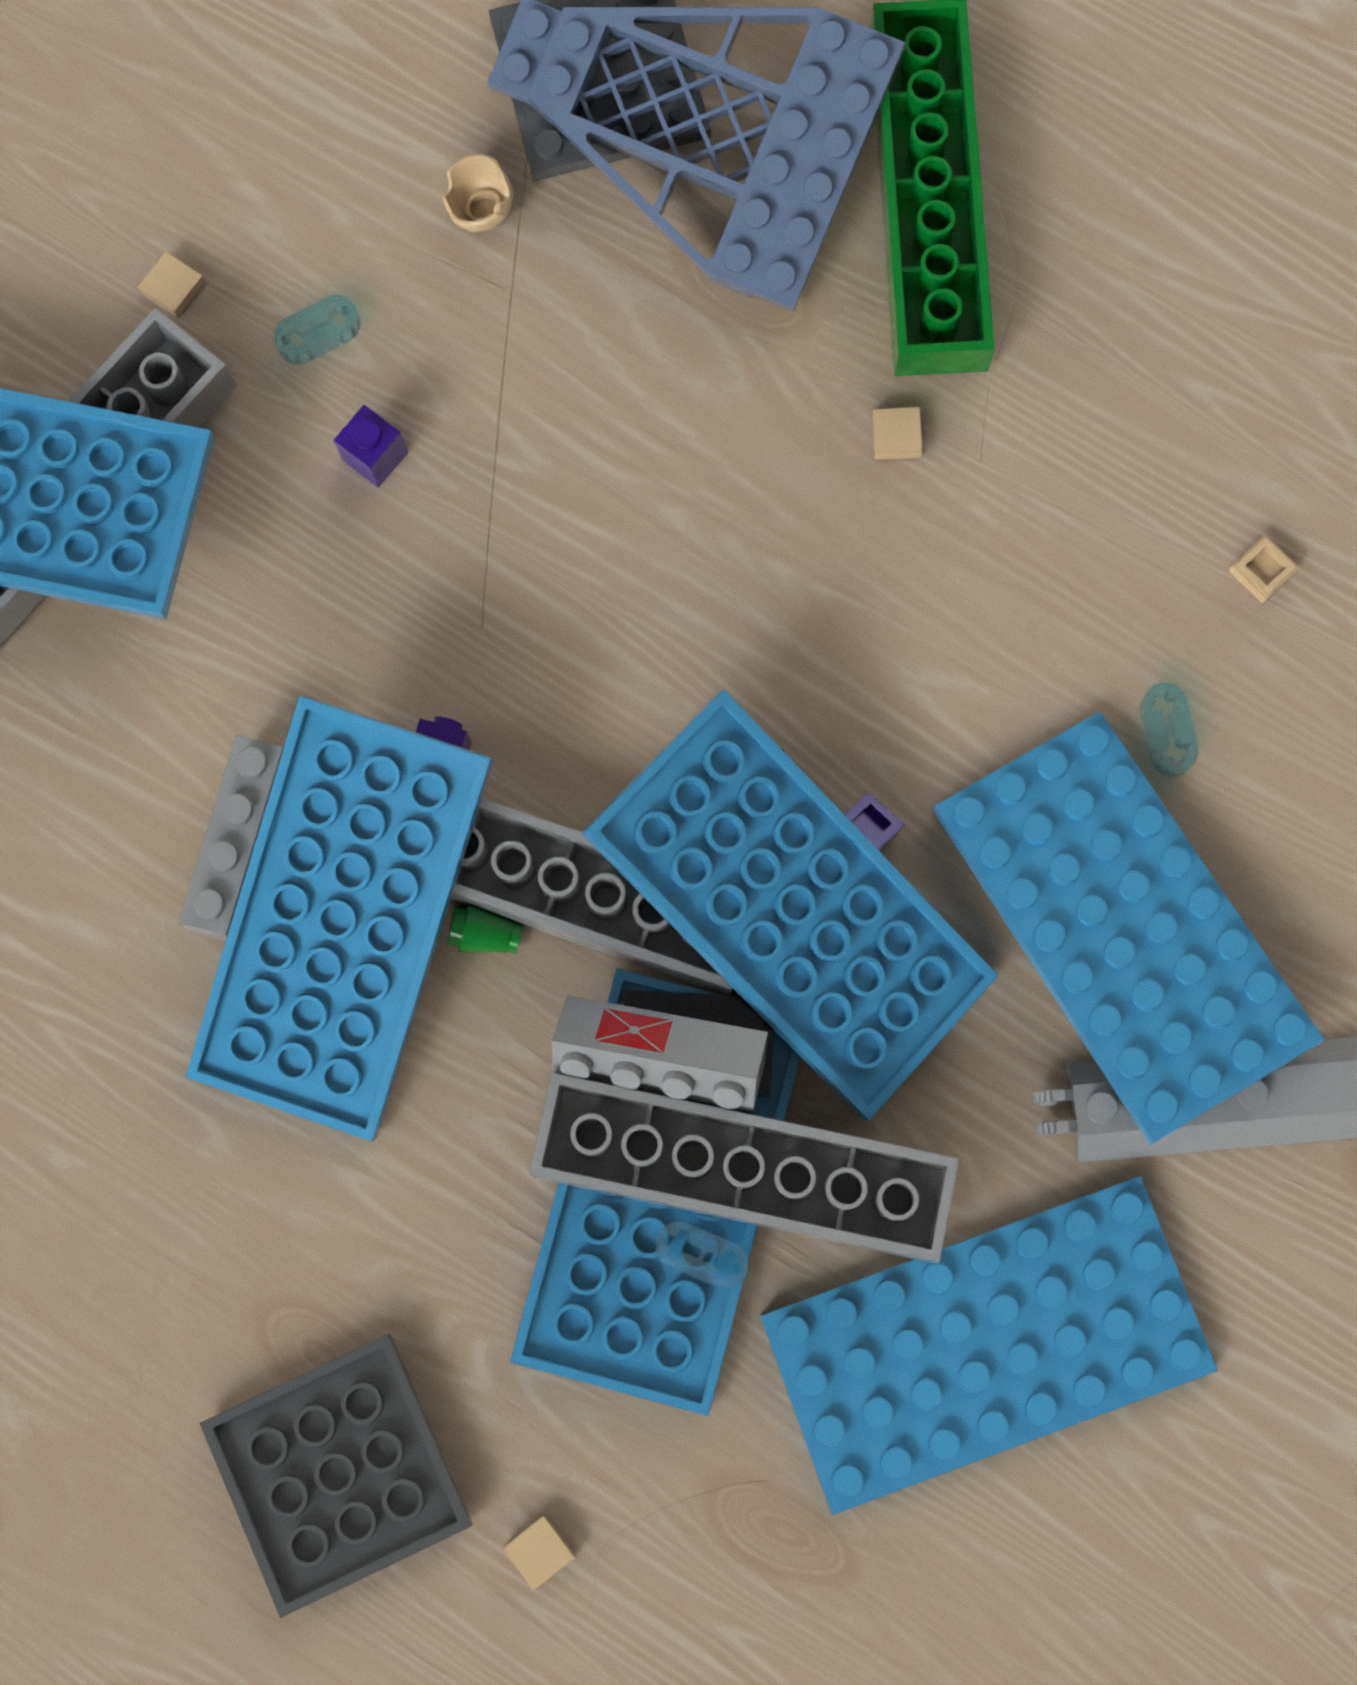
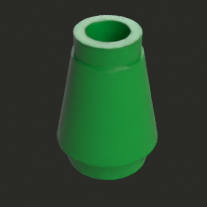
(482, 931)

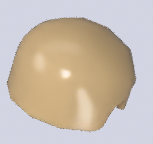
(478, 193)

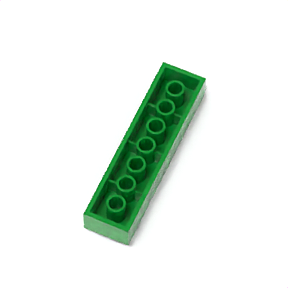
(933, 194)

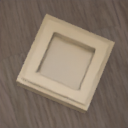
(171, 284)
(896, 433)
(1264, 569)
(539, 1552)

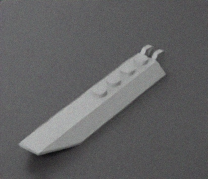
(1296, 1104)

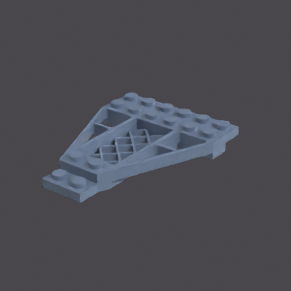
(806, 143)

